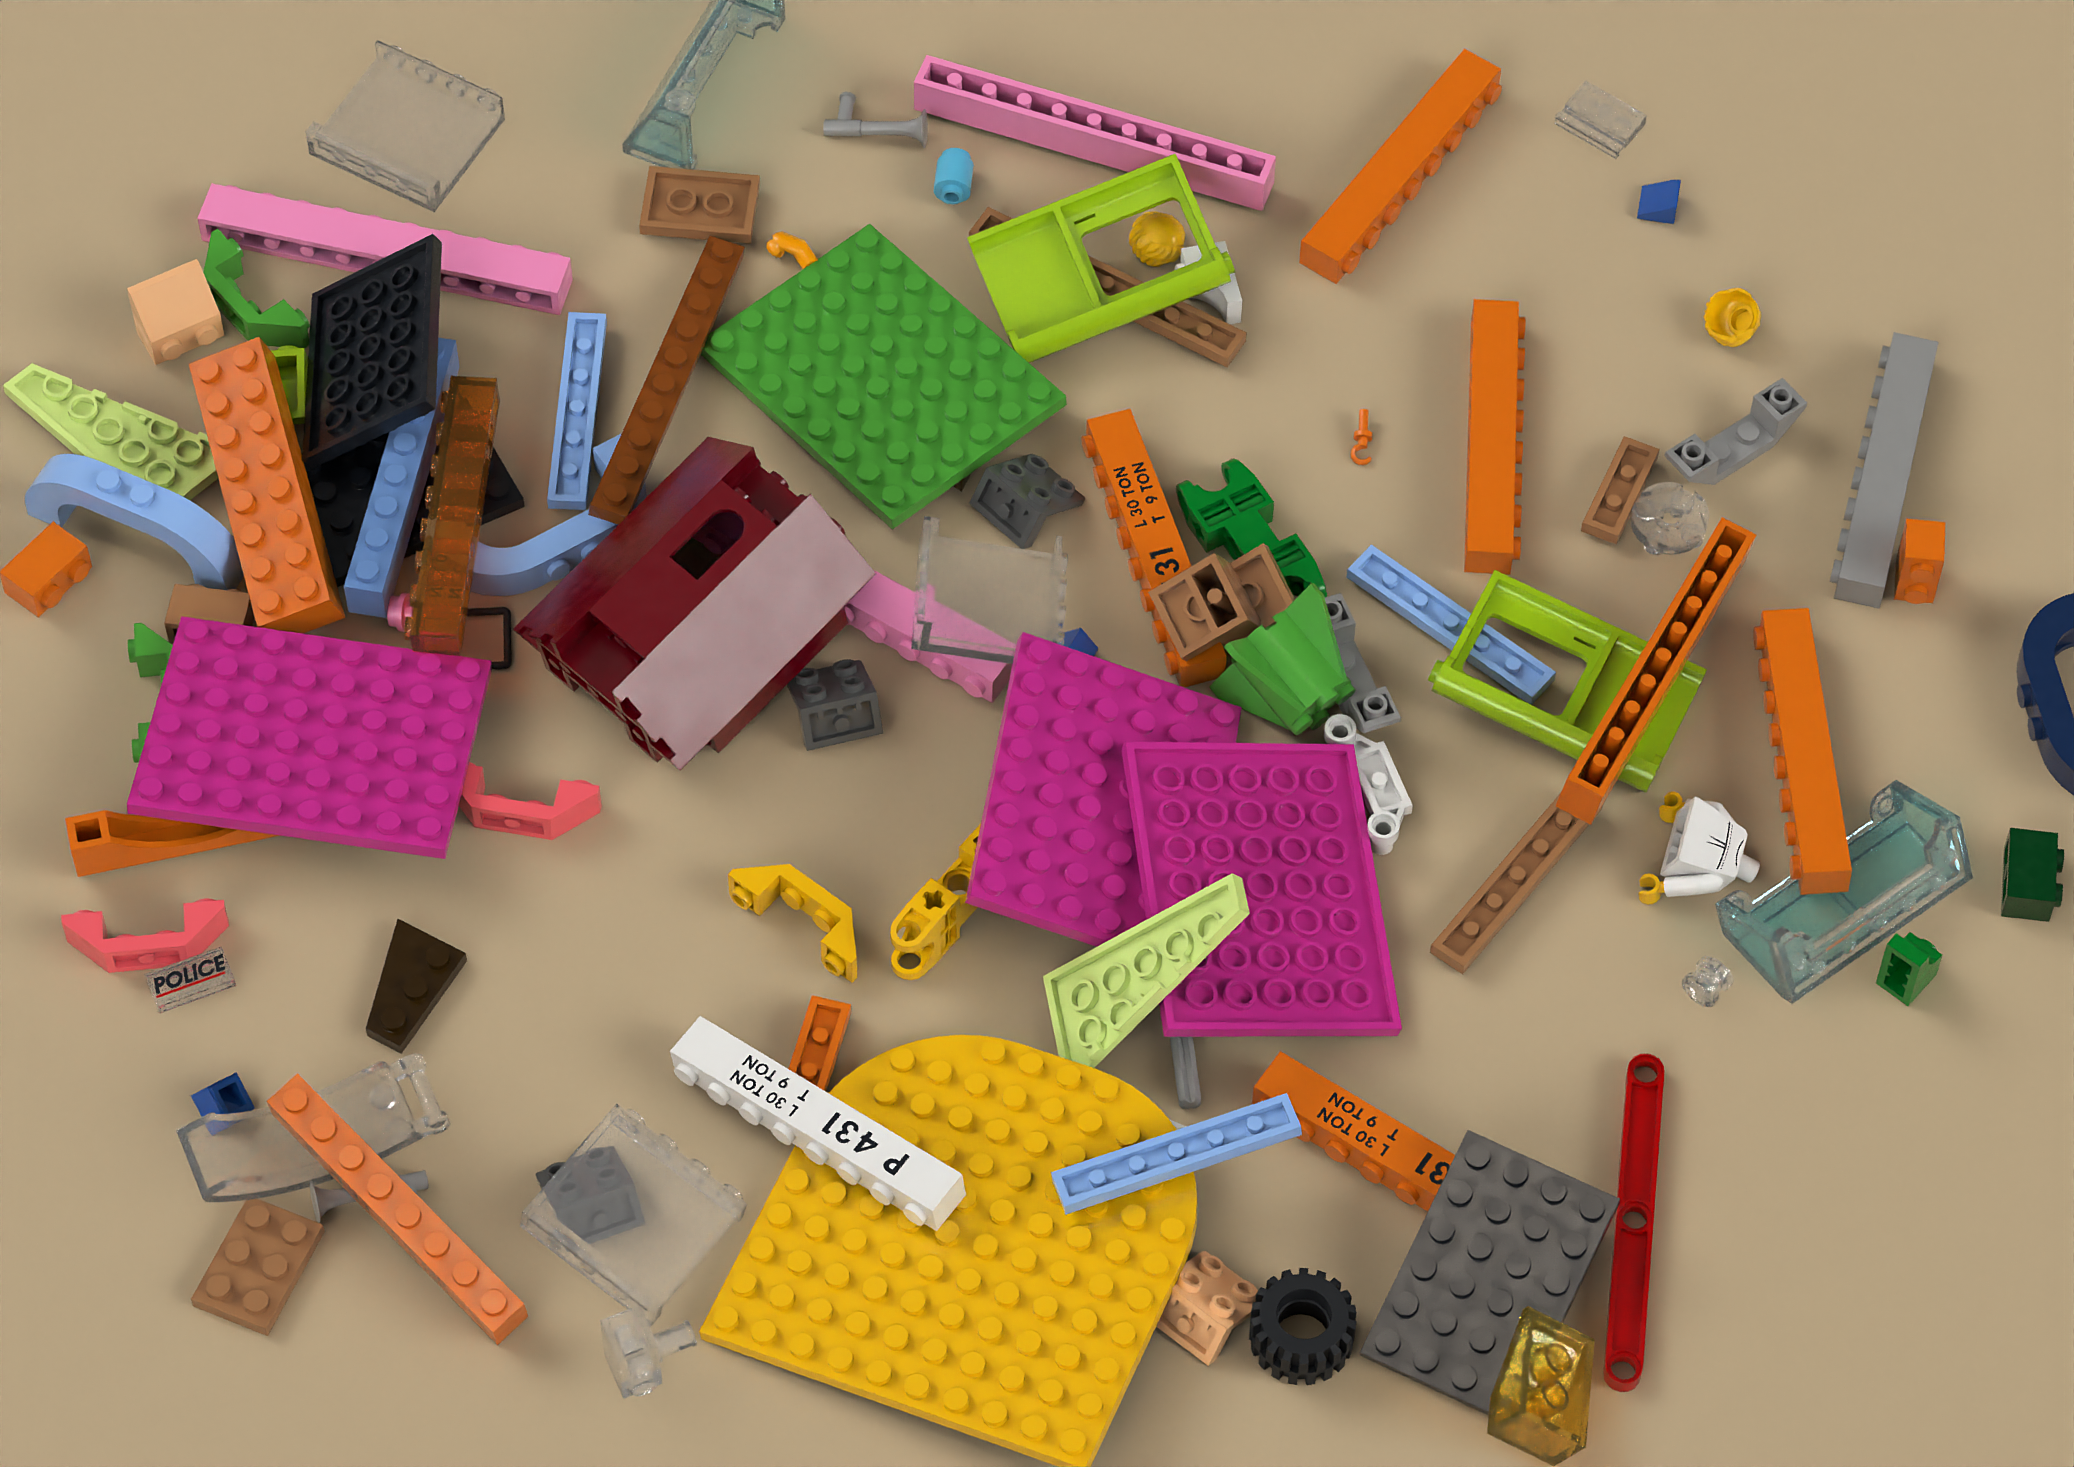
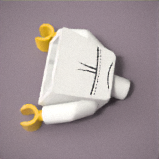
(1701, 850)

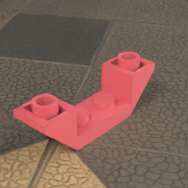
(573, 805)
(202, 926)

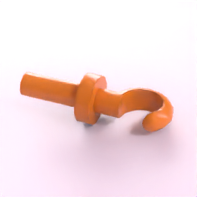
(1362, 436)

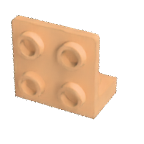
(1206, 1306)

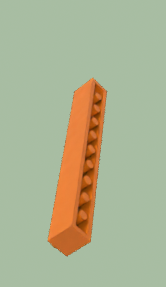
(1655, 671)

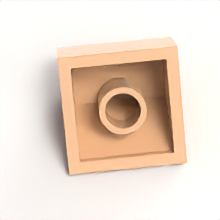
(175, 312)

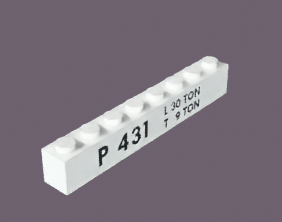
(818, 1124)

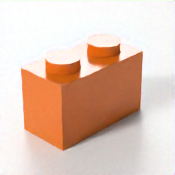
(1919, 561)
(46, 569)

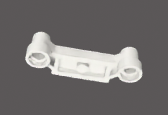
(1379, 782)

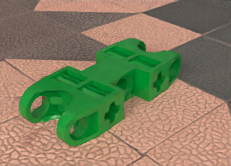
(1240, 521)

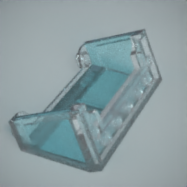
(664, 126)
(1900, 868)

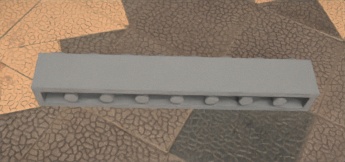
(1885, 471)

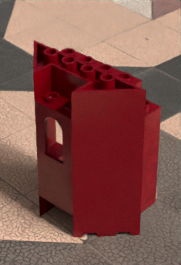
(707, 654)

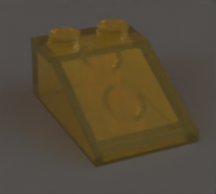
(1543, 1389)

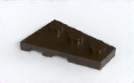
(411, 984)

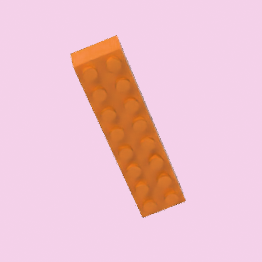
(266, 489)

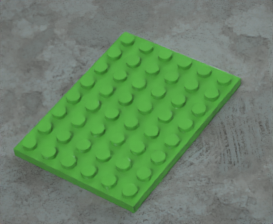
(881, 375)

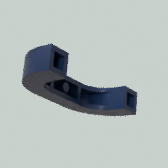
(2042, 689)

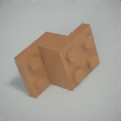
(1221, 600)

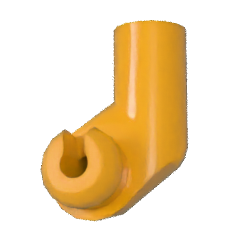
(784, 242)

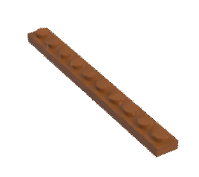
(666, 381)

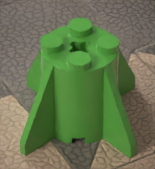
(1289, 668)

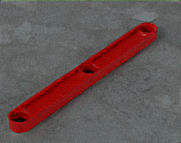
(1634, 1245)

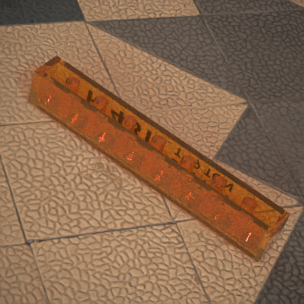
(454, 516)

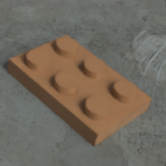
(699, 204)
(257, 1265)

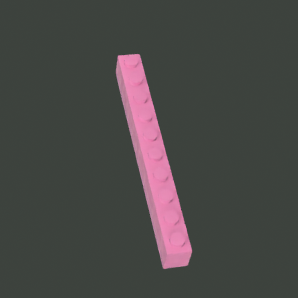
(1090, 130)
(356, 240)
(886, 616)

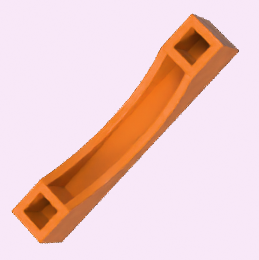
(117, 840)

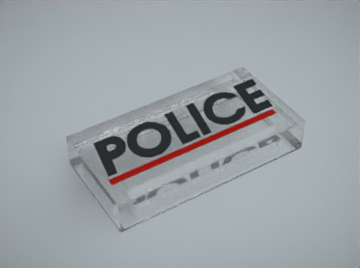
(190, 979)

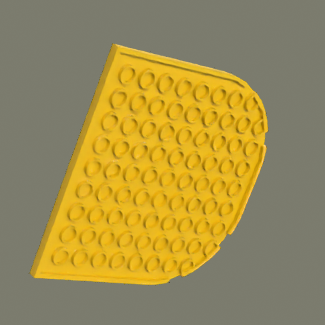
(1009, 1310)

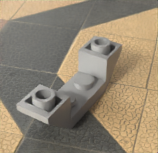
(1712, 461)
(1368, 706)

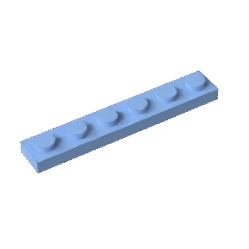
(577, 411)
(1445, 621)
(1176, 1153)

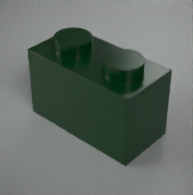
(2030, 874)

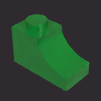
(1908, 966)

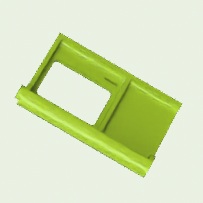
(1608, 659)

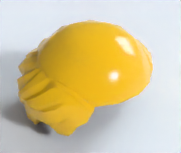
(1157, 238)
(1732, 317)

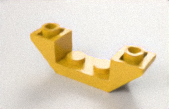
(762, 885)

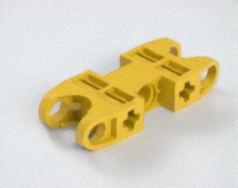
(934, 915)

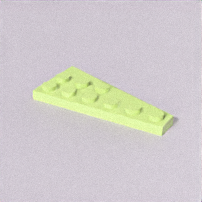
(115, 432)
(1120, 982)

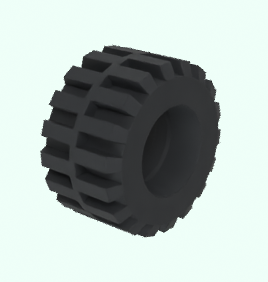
(1306, 1296)

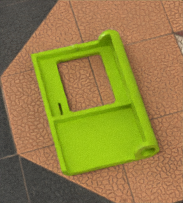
(1047, 282)

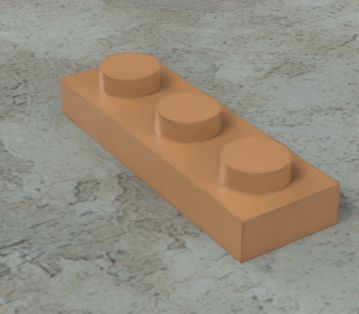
(1620, 490)

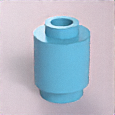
(953, 176)

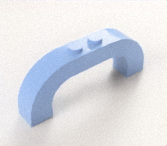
(142, 505)
(549, 554)

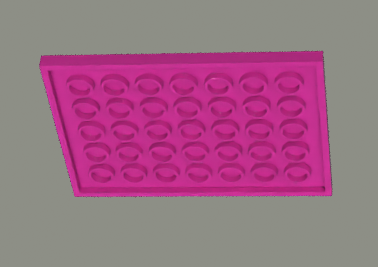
(311, 737)
(1057, 801)
(1299, 839)

